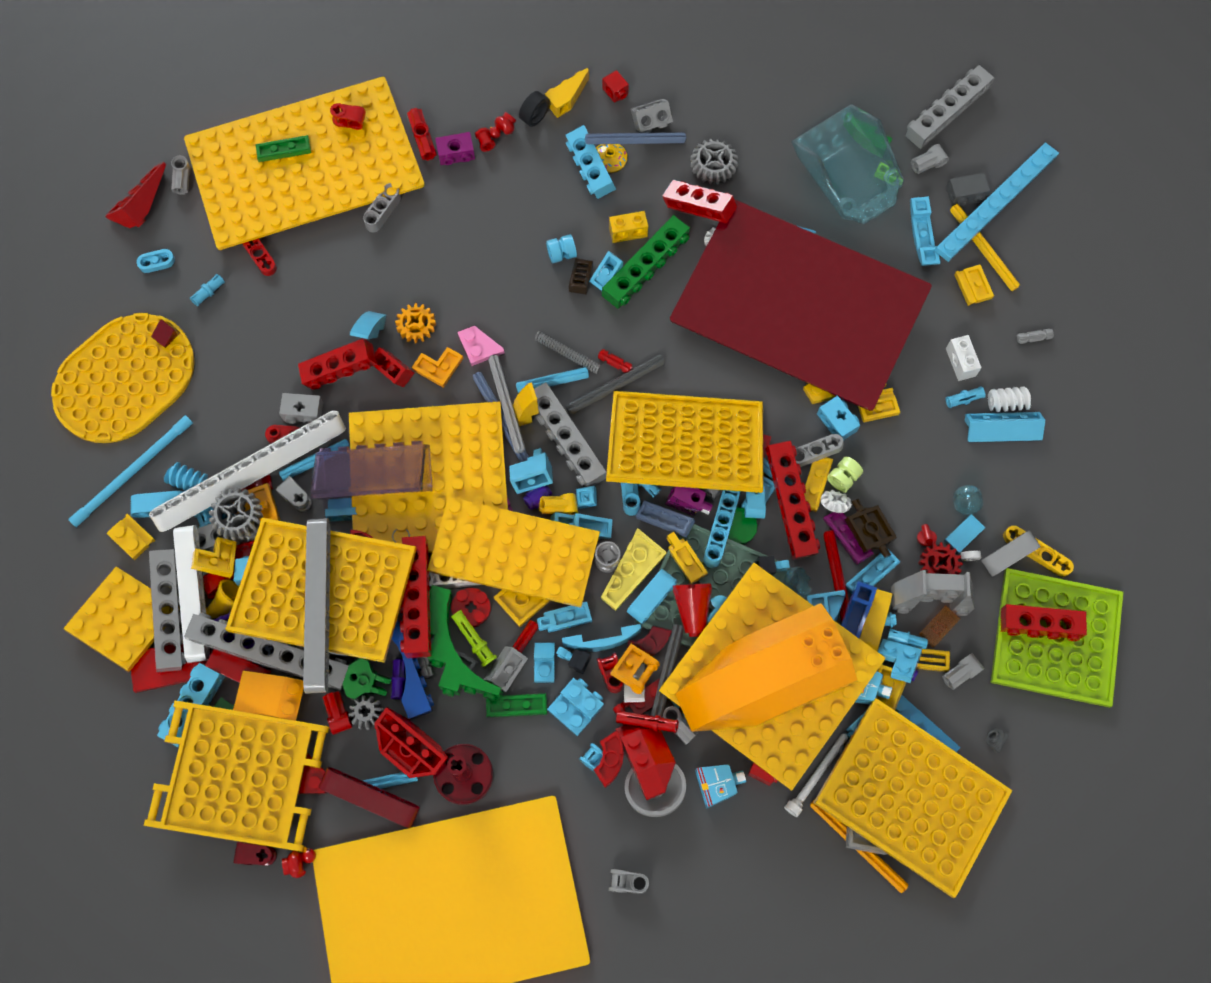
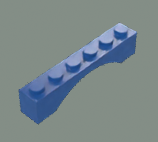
(858, 607)
(414, 698)

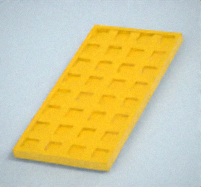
(514, 552)

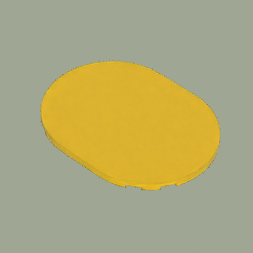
(121, 379)

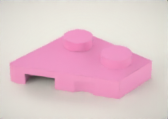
(478, 345)

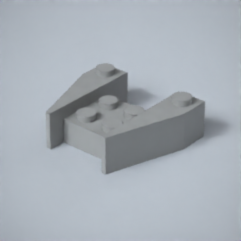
(926, 587)

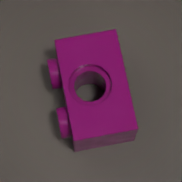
(461, 142)

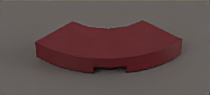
(653, 641)

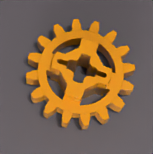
(415, 327)

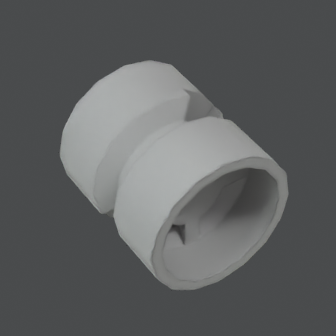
(607, 556)

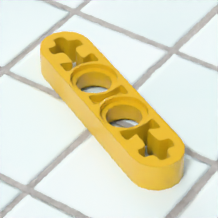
(1037, 554)

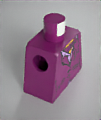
(688, 500)

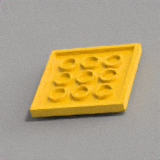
(117, 619)

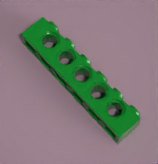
(672, 228)

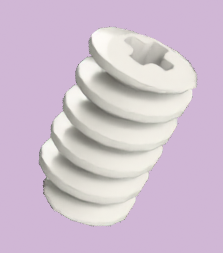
(1009, 397)

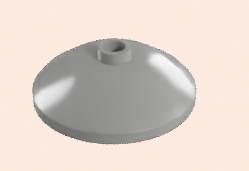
(661, 804)

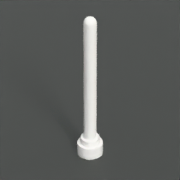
(795, 805)

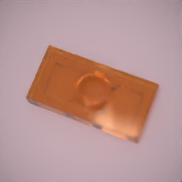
(939, 626)

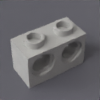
(651, 111)

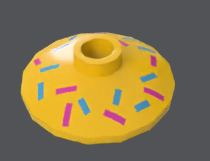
(615, 161)

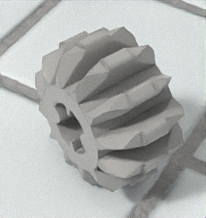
(359, 718)

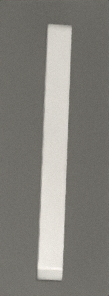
(247, 470)

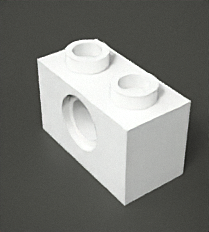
(963, 358)

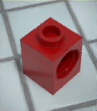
(615, 86)

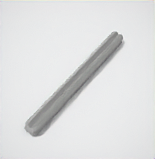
(506, 403)

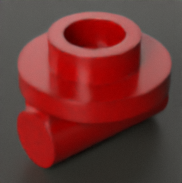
(926, 536)

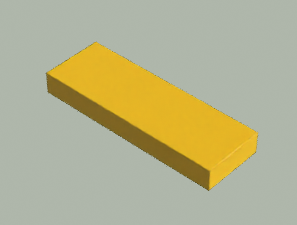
(816, 482)

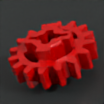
(936, 557)

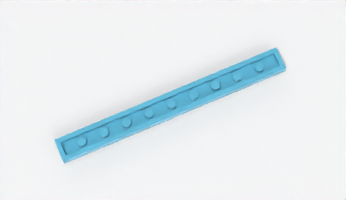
(996, 202)

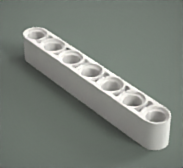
(190, 589)

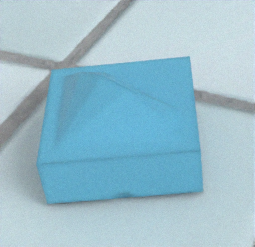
(586, 497)

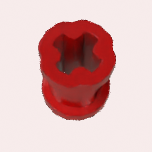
(485, 140)

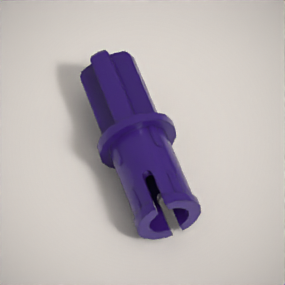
(398, 679)

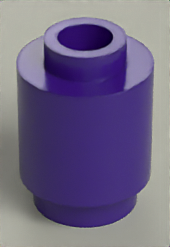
(533, 496)

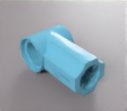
(630, 494)

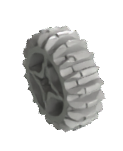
(713, 155)
(240, 499)

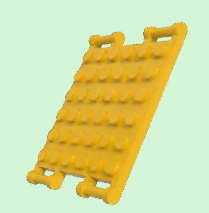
(237, 776)

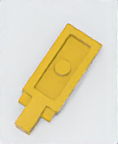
(686, 558)

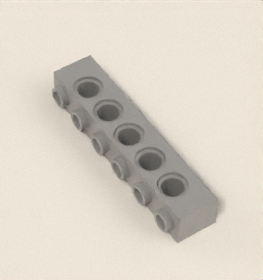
(949, 107)
(588, 477)
(165, 662)

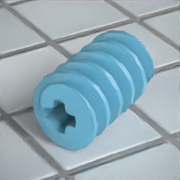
(183, 479)

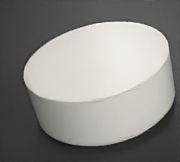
(970, 555)

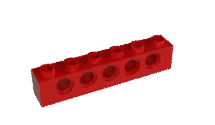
(783, 491)
(422, 645)

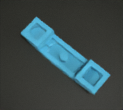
(922, 231)
(627, 634)

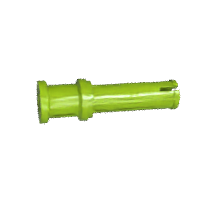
(480, 648)

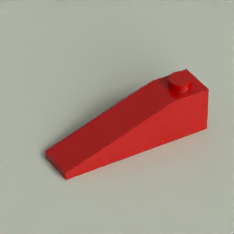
(134, 208)

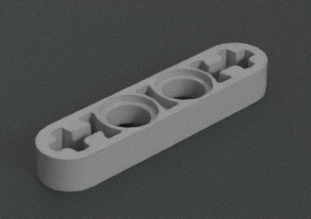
(810, 457)

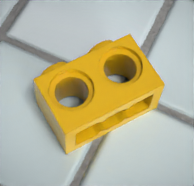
(628, 227)

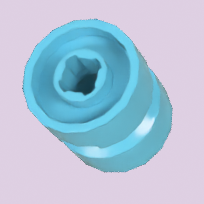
(561, 248)

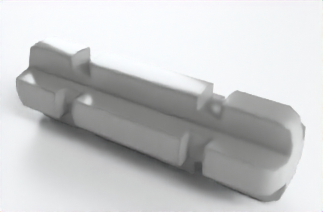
(1034, 336)
(424, 665)

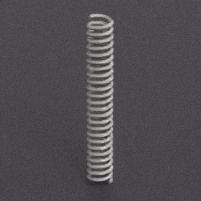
(556, 343)

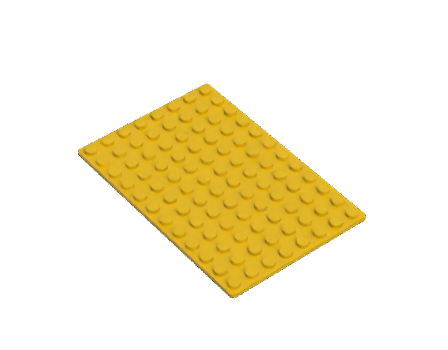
(340, 173)
(453, 901)

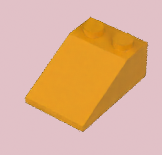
(269, 695)

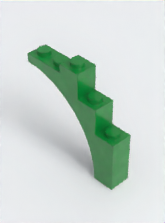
(456, 673)

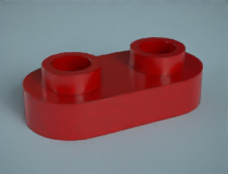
(282, 430)

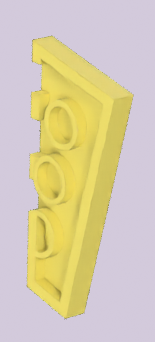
(636, 564)

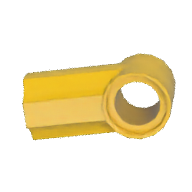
(562, 504)

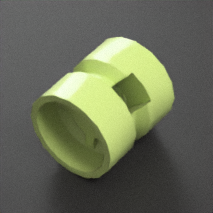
(845, 473)

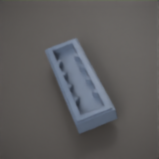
(665, 518)

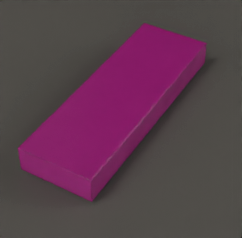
(837, 523)

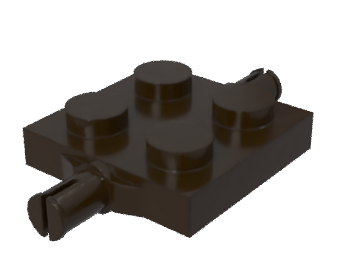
(870, 528)

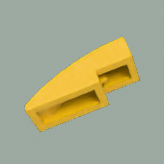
(526, 405)

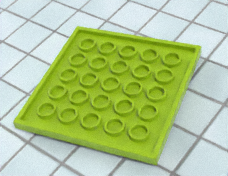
(1060, 667)

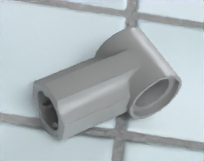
(932, 158)
(180, 176)
(963, 671)
(684, 732)

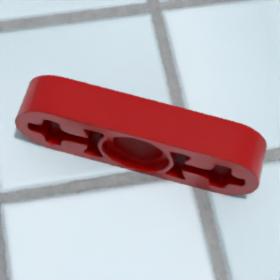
(259, 260)

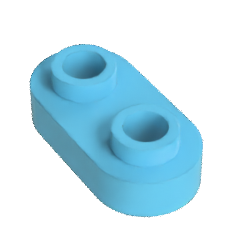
(156, 260)

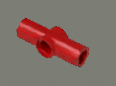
(419, 127)

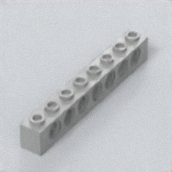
(196, 633)

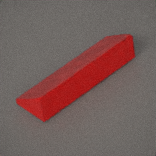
(232, 666)

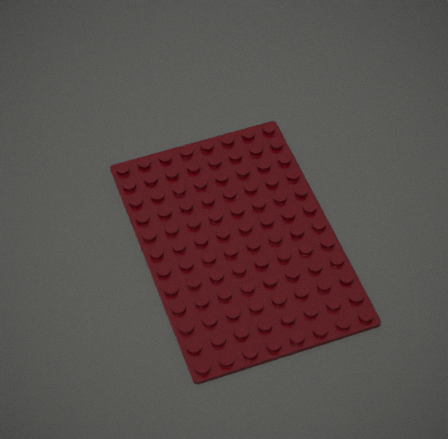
(802, 304)

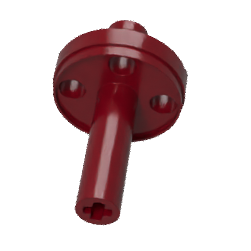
(464, 774)

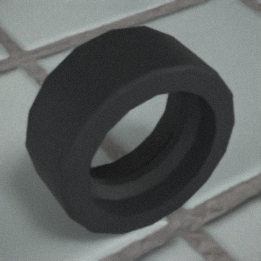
(534, 108)

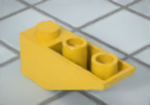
(566, 94)

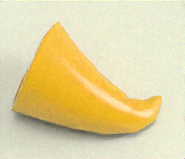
(223, 599)

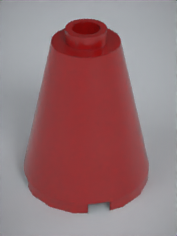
(693, 606)

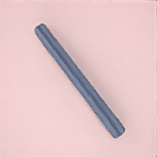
(635, 138)
(490, 397)

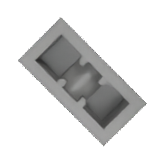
(295, 402)

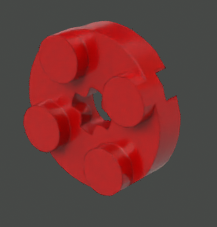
(479, 599)

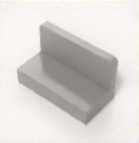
(506, 668)

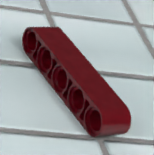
(369, 797)

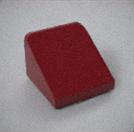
(164, 334)

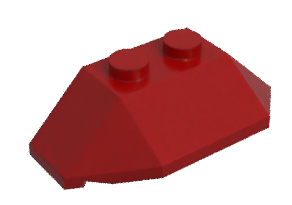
(408, 745)
(648, 758)

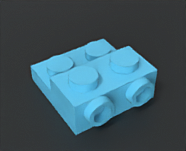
(576, 706)

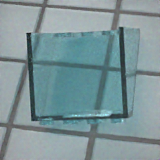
(852, 163)

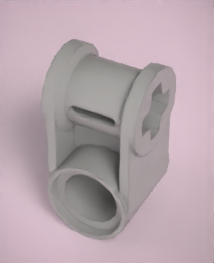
(294, 493)
(626, 882)

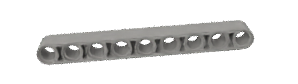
(317, 606)

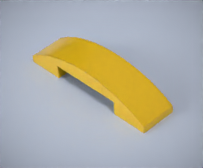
(876, 619)

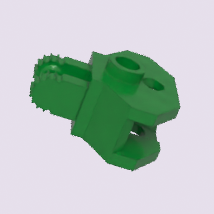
(365, 679)

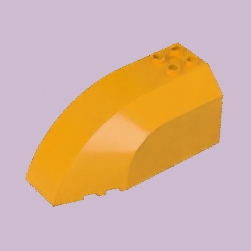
(769, 673)

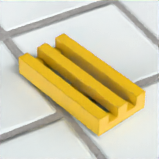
(946, 661)

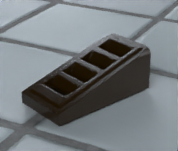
(576, 287)

